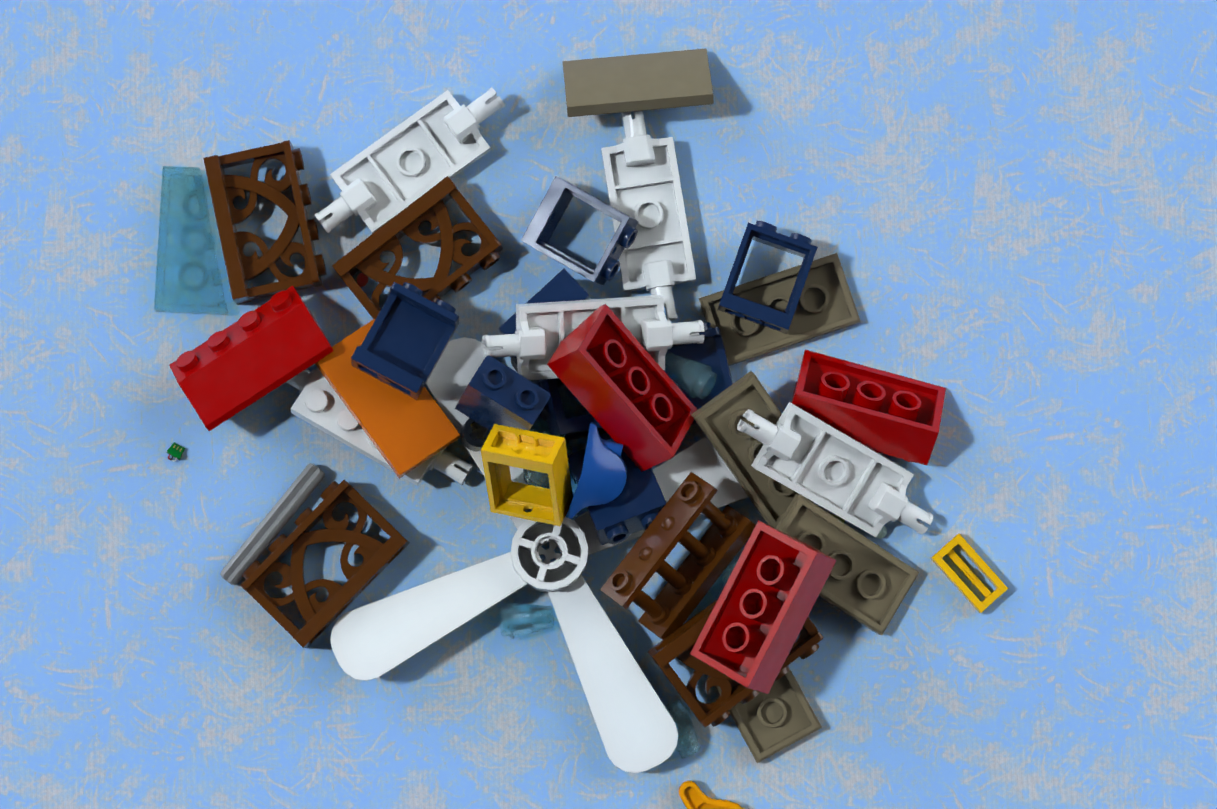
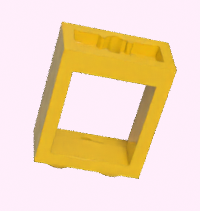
(533, 452)

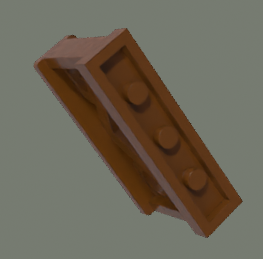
(228, 187)
(428, 208)
(321, 614)
(680, 645)

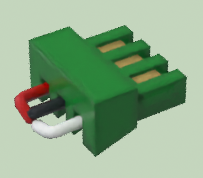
(175, 451)

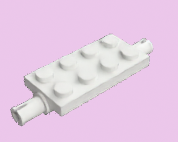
(410, 160)
(647, 187)
(544, 325)
(326, 411)
(833, 470)

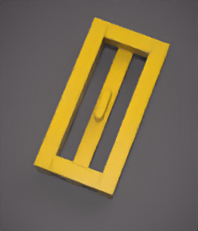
(948, 550)

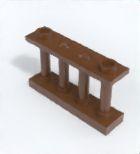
(698, 571)

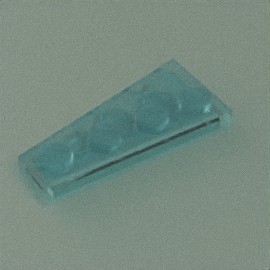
(186, 253)

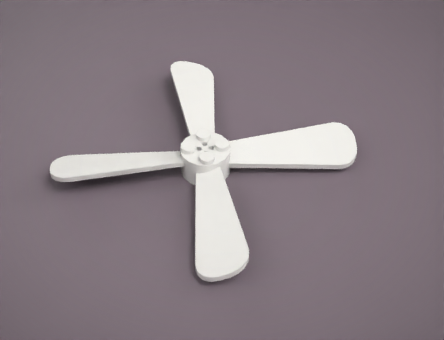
(622, 701)

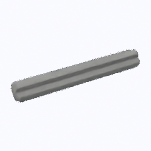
(272, 523)

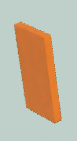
(397, 424)

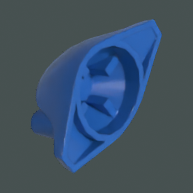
(601, 475)

